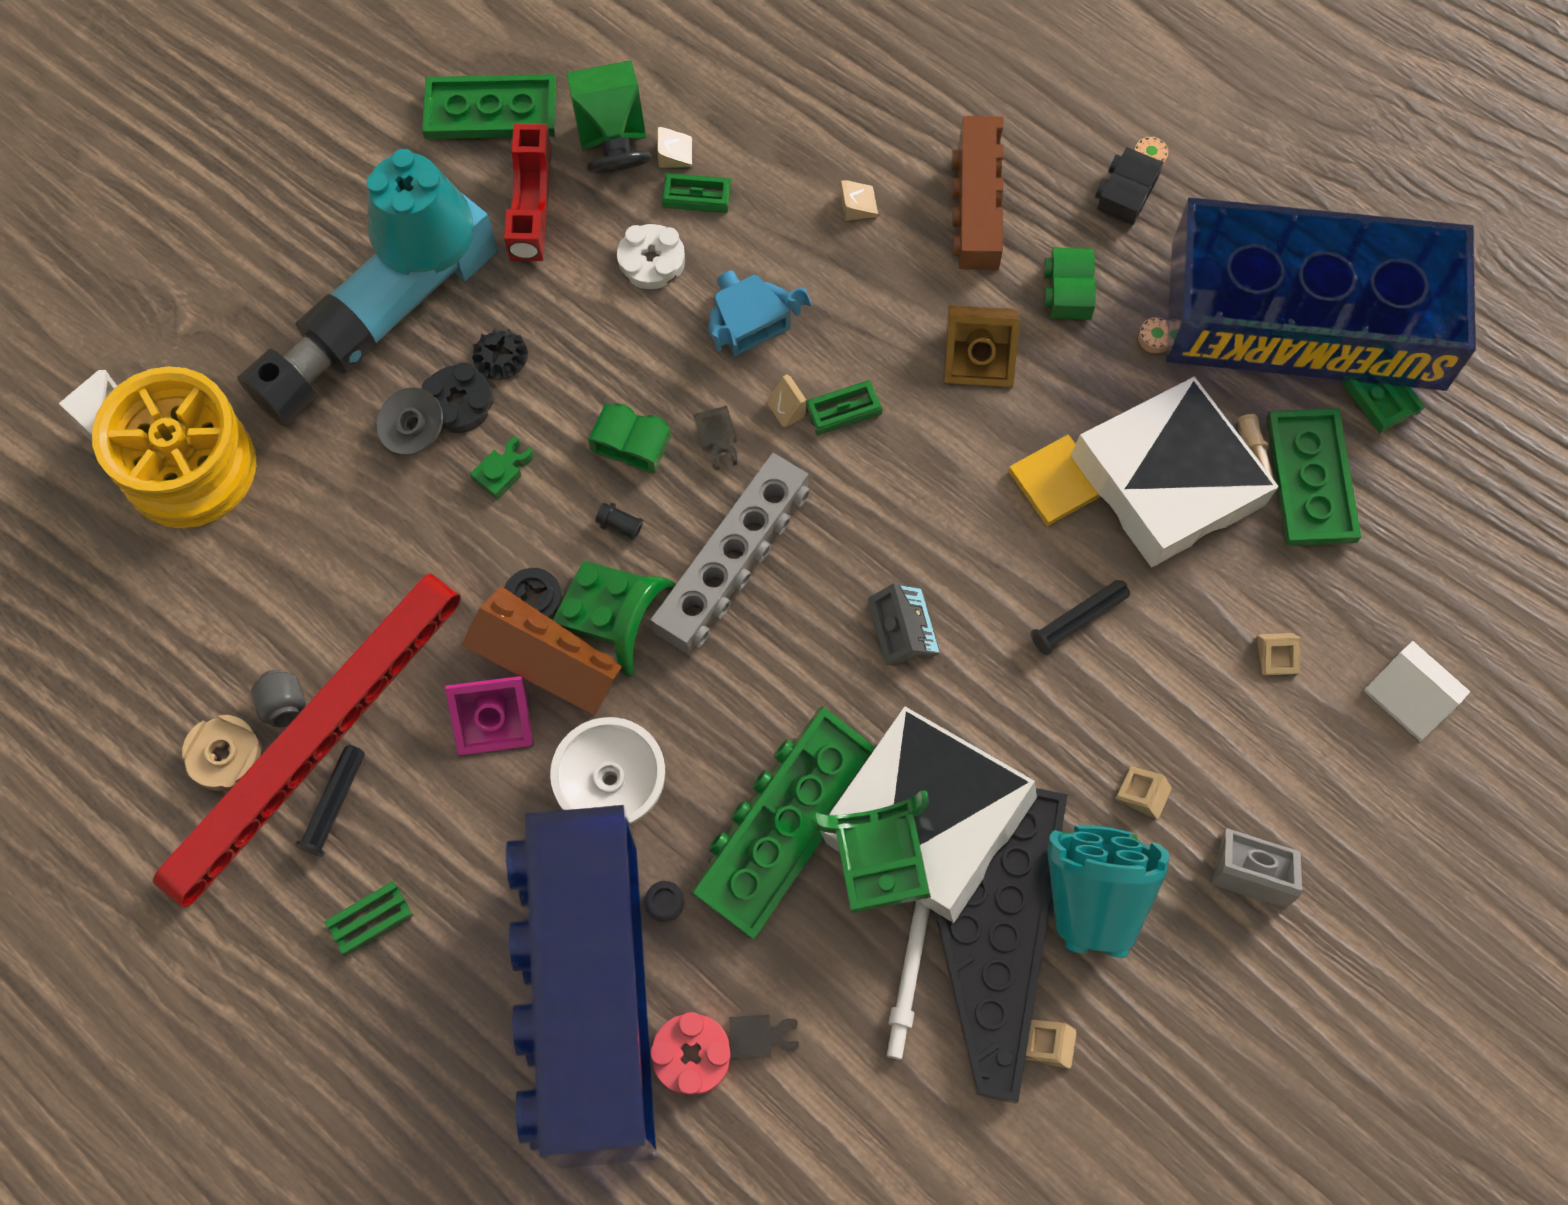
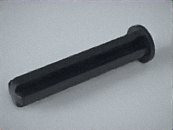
(1079, 616)
(331, 801)

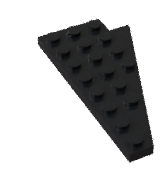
(998, 951)

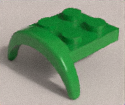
(609, 607)
(880, 853)

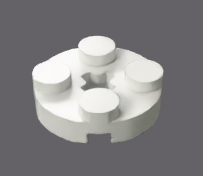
(645, 239)

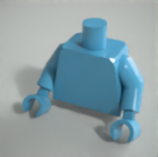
(751, 311)

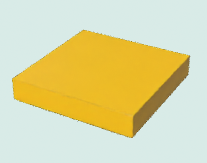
(1053, 481)

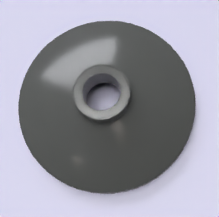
(400, 413)

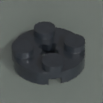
(476, 401)

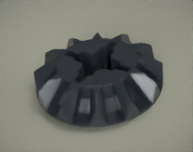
(505, 365)
(539, 581)

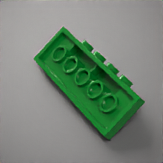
(775, 830)

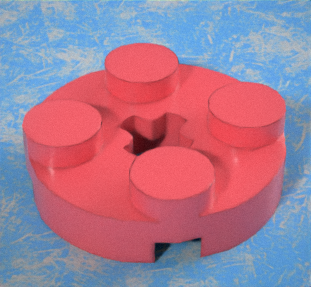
(692, 1077)

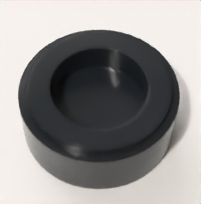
(664, 901)

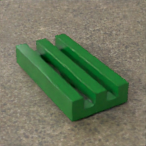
(696, 197)
(848, 418)
(359, 907)

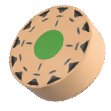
(1153, 147)
(1154, 335)

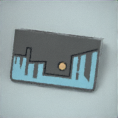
(903, 623)

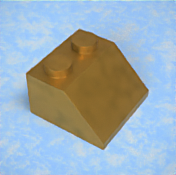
(981, 345)

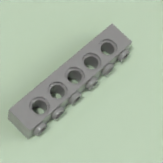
(774, 479)

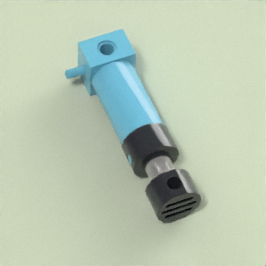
(350, 324)

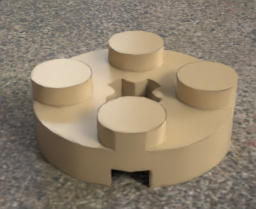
(206, 737)

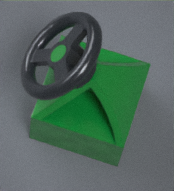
(608, 115)

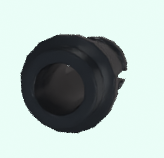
(619, 521)

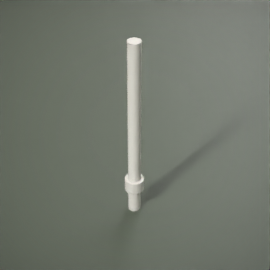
(901, 1016)

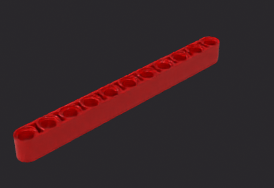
(305, 741)

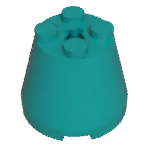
(416, 215)
(1103, 887)

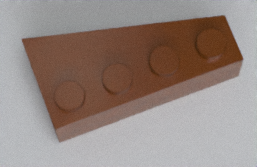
(978, 193)
(541, 651)

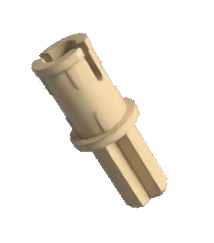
(1250, 432)

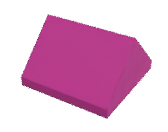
(490, 715)

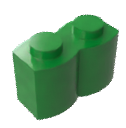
(1071, 283)
(630, 437)

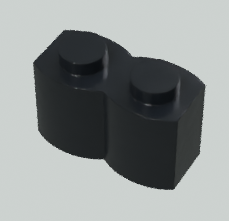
(1129, 185)

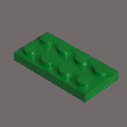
(487, 105)
(1313, 477)

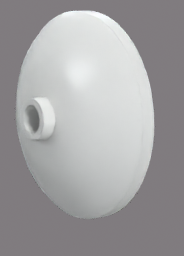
(605, 749)

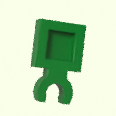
(500, 471)

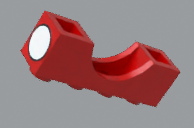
(531, 176)

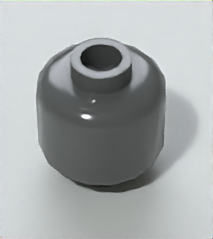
(278, 698)

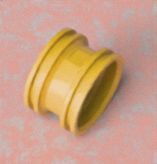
(206, 465)

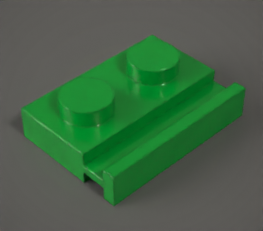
(1384, 403)

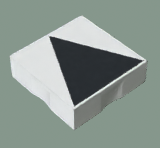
(1173, 470)
(970, 807)

